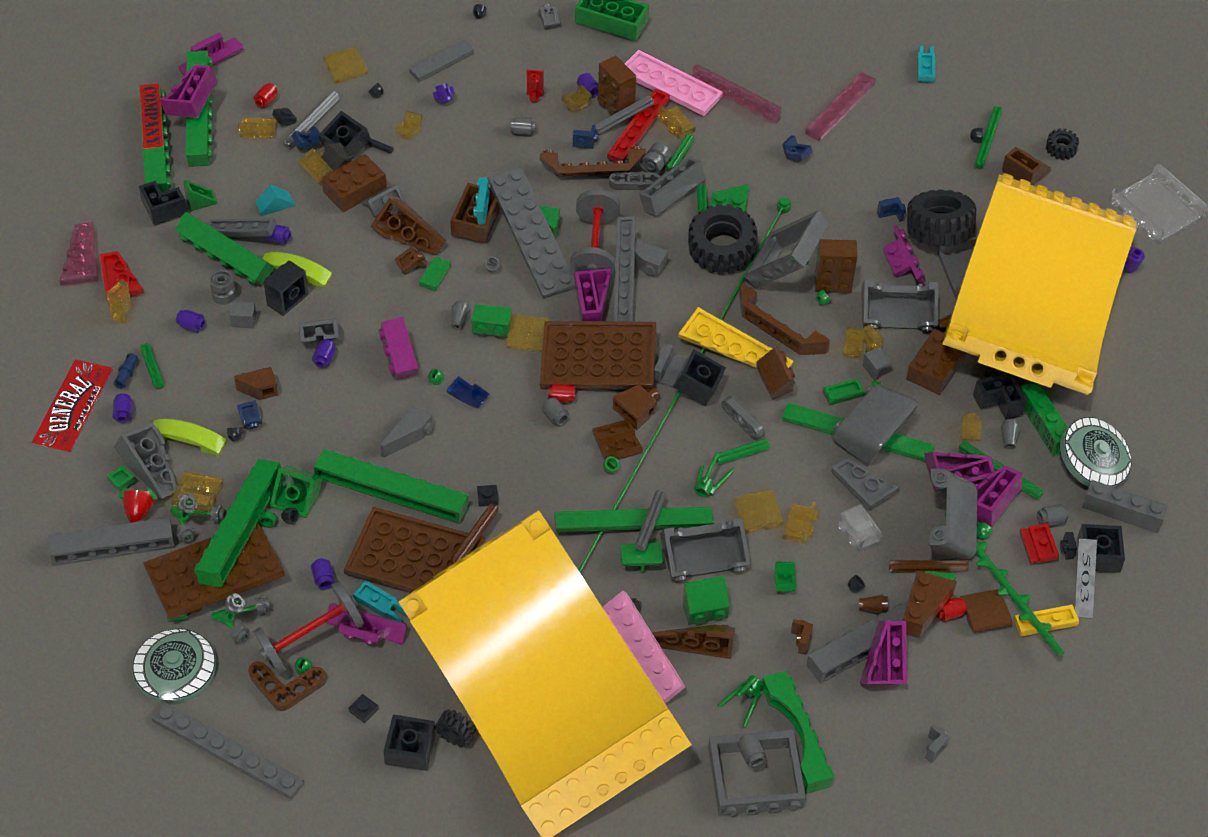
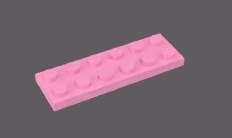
(681, 86)
(644, 646)

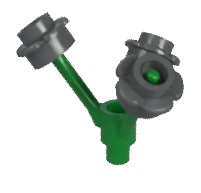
(186, 508)
(234, 605)

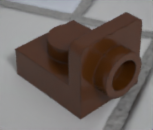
(410, 259)
(804, 632)

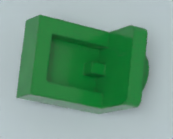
(785, 576)

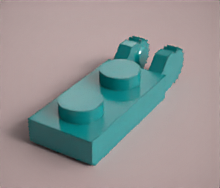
(926, 64)
(482, 200)
(378, 601)

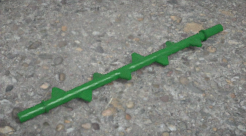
(1020, 599)

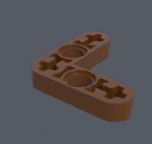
(282, 691)

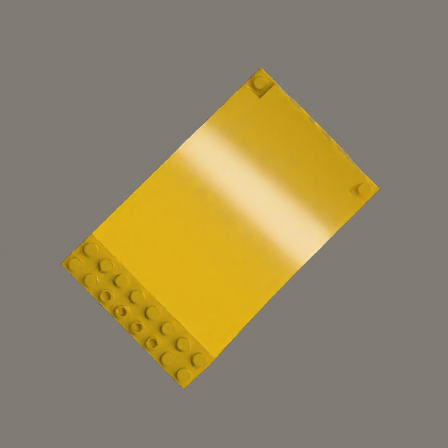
(1040, 285)
(543, 675)

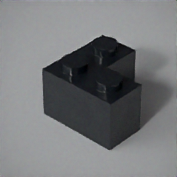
(162, 205)
(1000, 391)

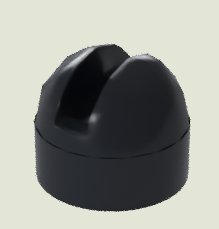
(479, 11)
(376, 90)
(976, 134)
(235, 433)
(290, 515)
(856, 583)

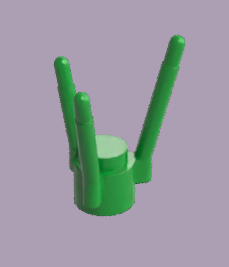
(704, 486)
(750, 688)

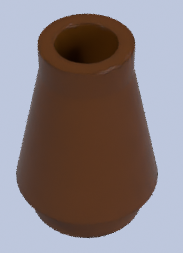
(874, 604)

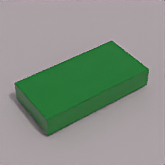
(435, 273)
(843, 391)

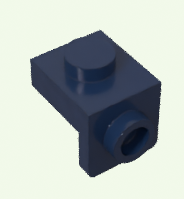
(585, 139)
(306, 140)
(796, 151)
(891, 207)
(249, 414)

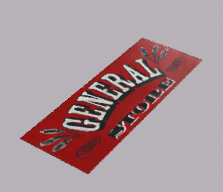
(72, 405)

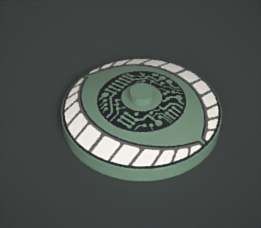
(1095, 452)
(174, 666)

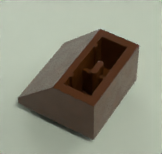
(1024, 166)
(775, 373)

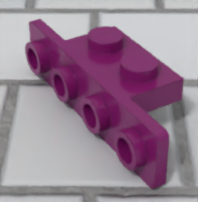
(216, 49)
(901, 258)
(373, 631)

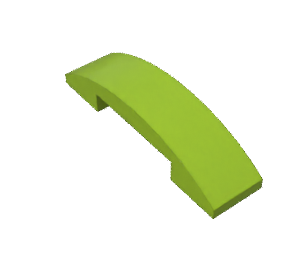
(315, 273)
(192, 434)

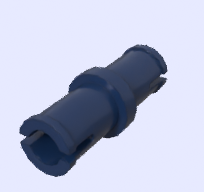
(125, 371)

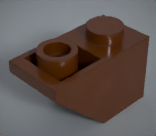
(257, 384)

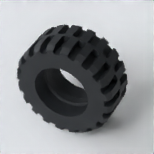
(941, 218)
(727, 257)

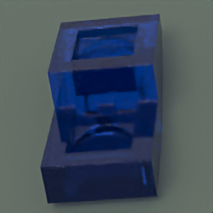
(468, 394)

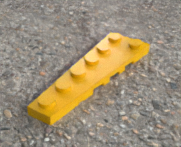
(723, 338)

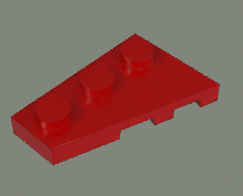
(115, 270)

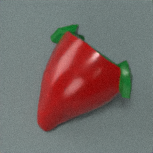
(137, 503)

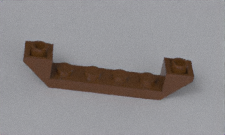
(550, 159)
(812, 345)

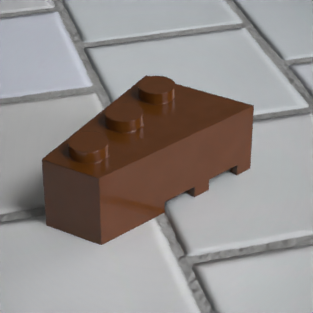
(925, 601)

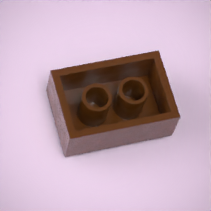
(615, 85)
(353, 182)
(463, 220)
(835, 265)
(934, 364)

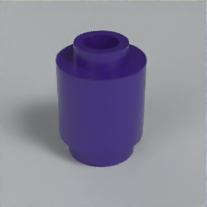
(589, 83)
(280, 235)
(1133, 260)
(190, 320)
(324, 353)
(122, 408)
(322, 573)

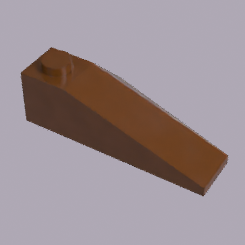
(406, 226)
(702, 640)

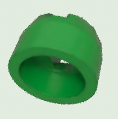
(822, 298)
(439, 377)
(611, 464)
(268, 523)
(983, 530)
(306, 666)

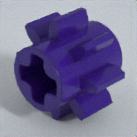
(443, 93)

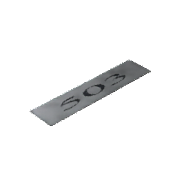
(1085, 578)

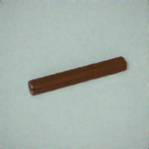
(475, 533)
(928, 565)

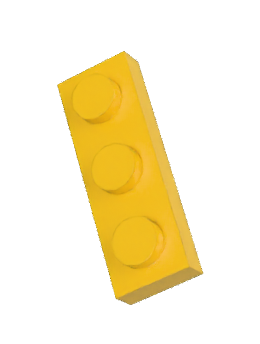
(1058, 617)

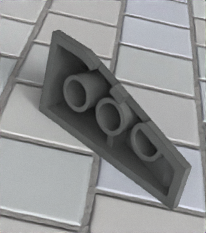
(146, 456)

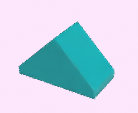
(274, 200)

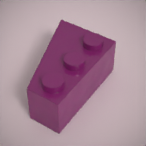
(191, 93)
(592, 293)
(398, 348)
(966, 466)
(997, 493)
(887, 655)

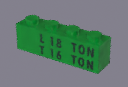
(1043, 416)

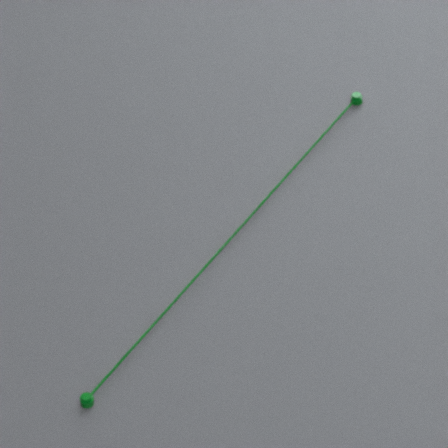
(783, 206)

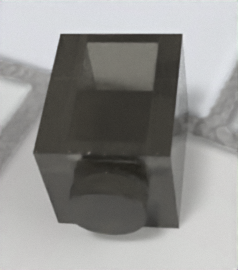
(336, 155)

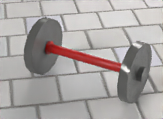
(597, 208)
(346, 604)

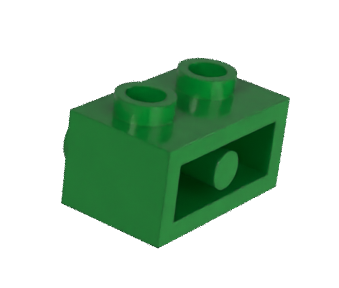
(491, 320)

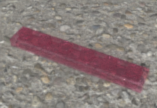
(738, 94)
(840, 106)

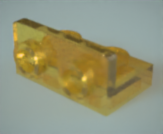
(676, 121)
(257, 127)
(315, 165)
(119, 301)
(799, 523)

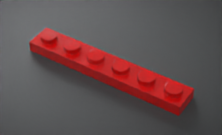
(638, 127)

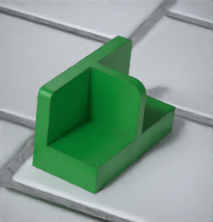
(632, 557)

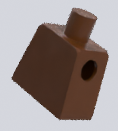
(636, 404)

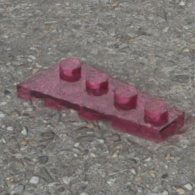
(81, 256)

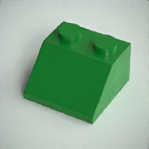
(295, 490)
(706, 600)

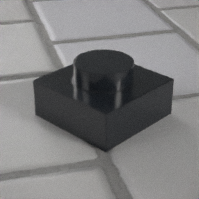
(284, 116)
(487, 495)
(1068, 545)
(363, 708)

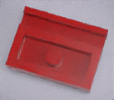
(1039, 543)

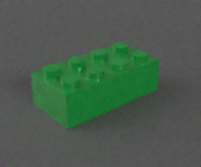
(616, 17)

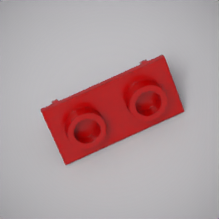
(535, 84)

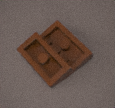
(617, 440)
(986, 610)

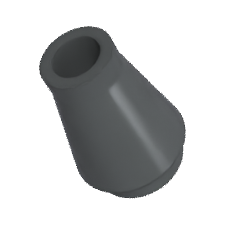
(459, 313)
(1010, 432)

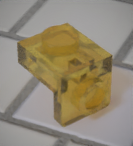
(577, 100)
(410, 125)
(872, 339)
(854, 341)
(971, 427)

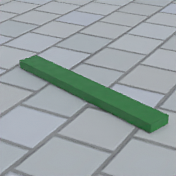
(825, 423)
(631, 519)

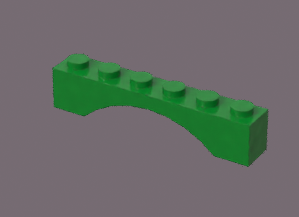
(781, 695)

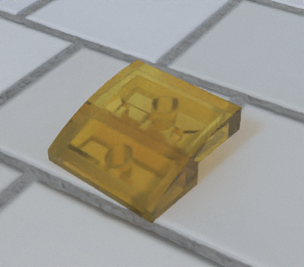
(345, 64)
(526, 333)
(201, 486)
(759, 511)

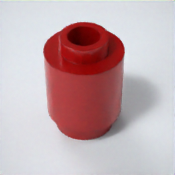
(265, 95)
(562, 392)
(952, 609)

